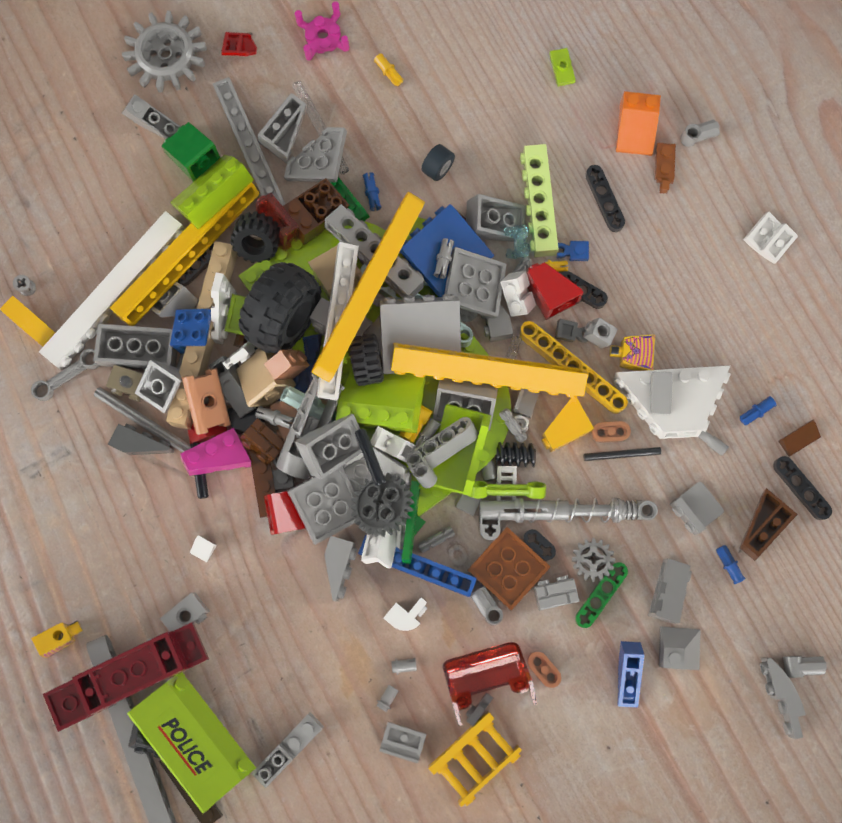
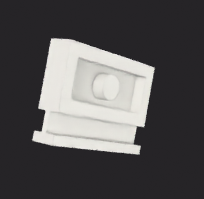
(241, 355)

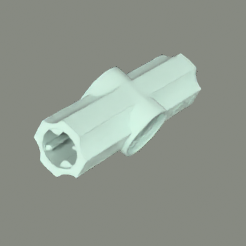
(295, 397)

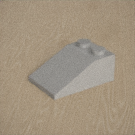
(490, 215)
(329, 446)

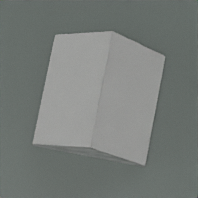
(159, 385)

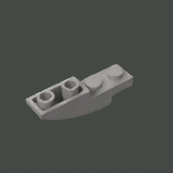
(781, 688)
(287, 750)

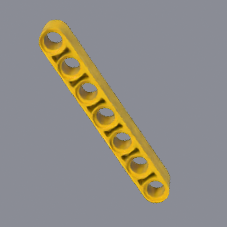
(570, 358)

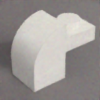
(391, 444)
(402, 619)

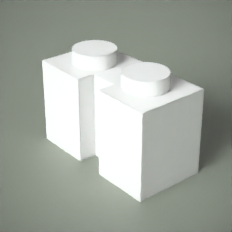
(516, 294)

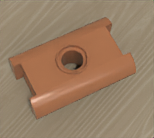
(215, 411)

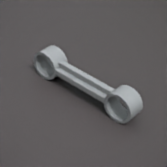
(63, 376)

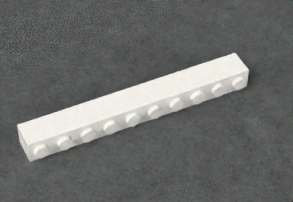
(96, 308)

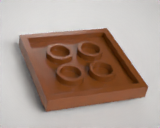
(508, 568)

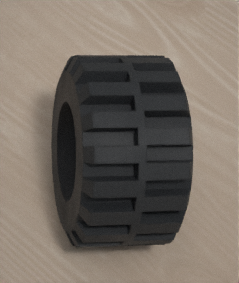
(259, 226)
(366, 360)

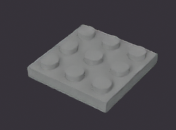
(476, 282)
(324, 504)

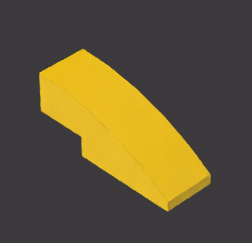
(27, 321)

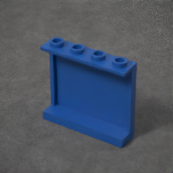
(426, 244)

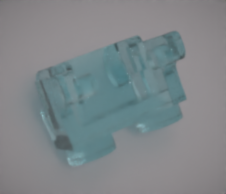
(520, 235)

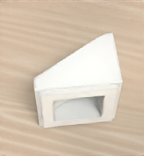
(202, 548)

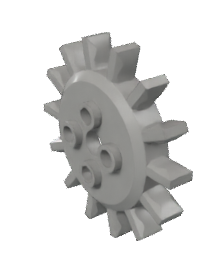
(154, 40)

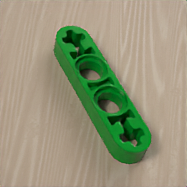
(599, 593)

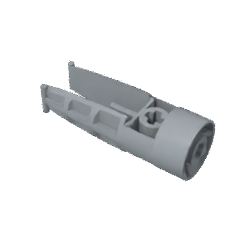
(290, 459)

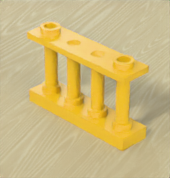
(455, 751)

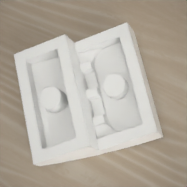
(770, 237)

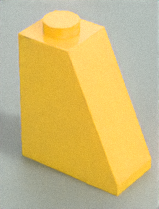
(567, 426)

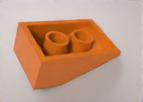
(637, 123)

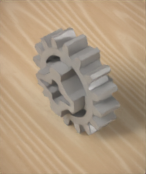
(584, 559)

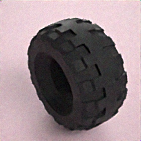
(279, 307)

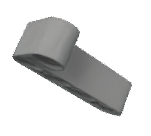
(440, 448)

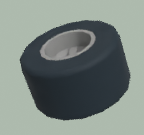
(438, 162)

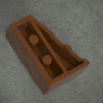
(766, 524)

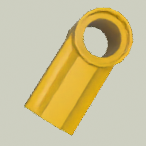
(425, 415)

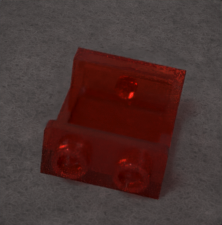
(289, 228)

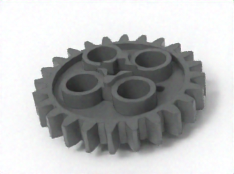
(382, 506)

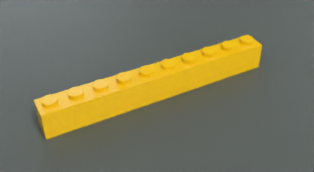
(178, 259)
(488, 369)

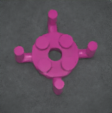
(319, 25)

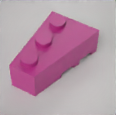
(216, 454)

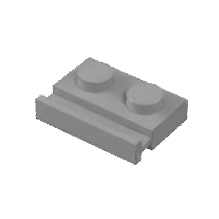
(402, 742)

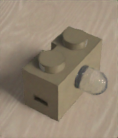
(124, 382)

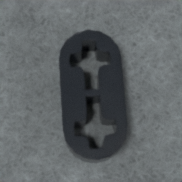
(542, 541)

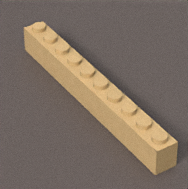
(197, 357)

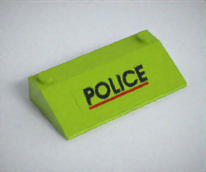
(191, 741)

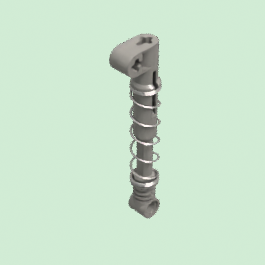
(559, 510)

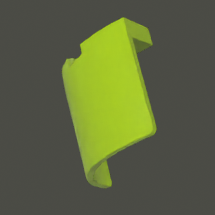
(460, 470)

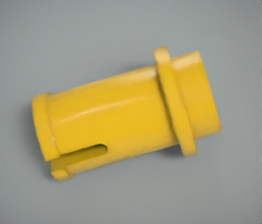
(556, 265)

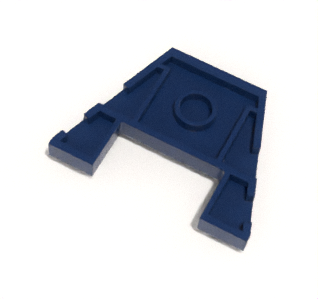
(312, 351)

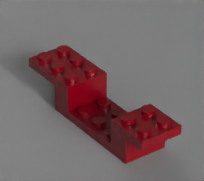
(125, 675)

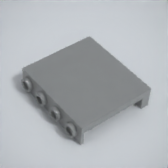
(419, 322)

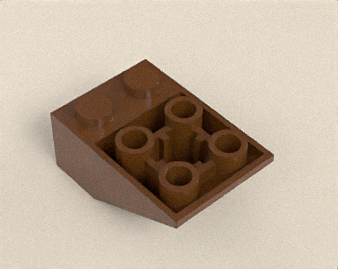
(313, 207)

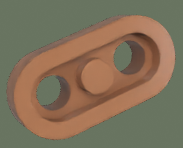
(610, 432)
(545, 668)

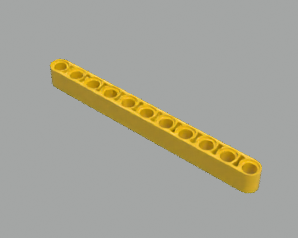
(368, 287)

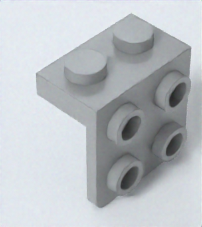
(697, 508)

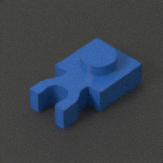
(575, 250)

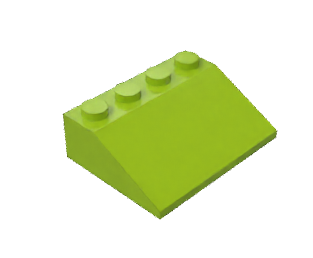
(212, 190)
(388, 404)

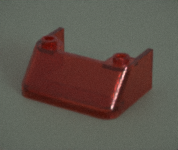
(486, 671)

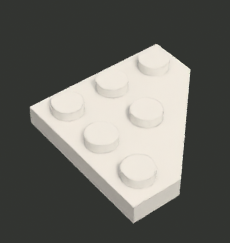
(221, 294)

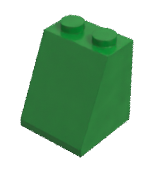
(191, 151)

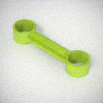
(532, 490)

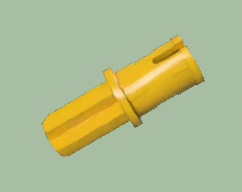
(388, 69)

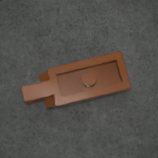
(665, 165)

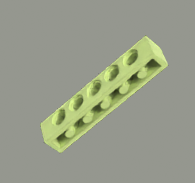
(538, 155)

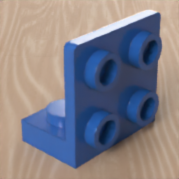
(190, 328)

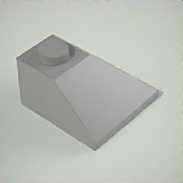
(174, 299)
(679, 648)

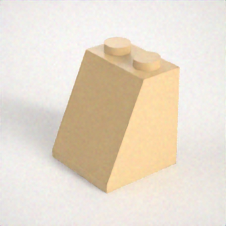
(323, 270)
(258, 383)

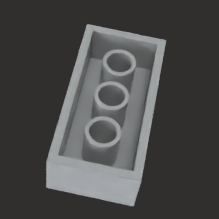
(133, 346)

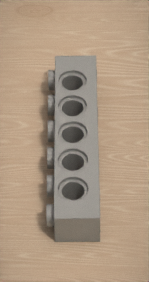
(344, 216)

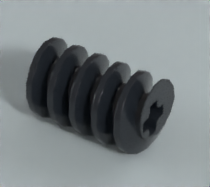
(516, 454)

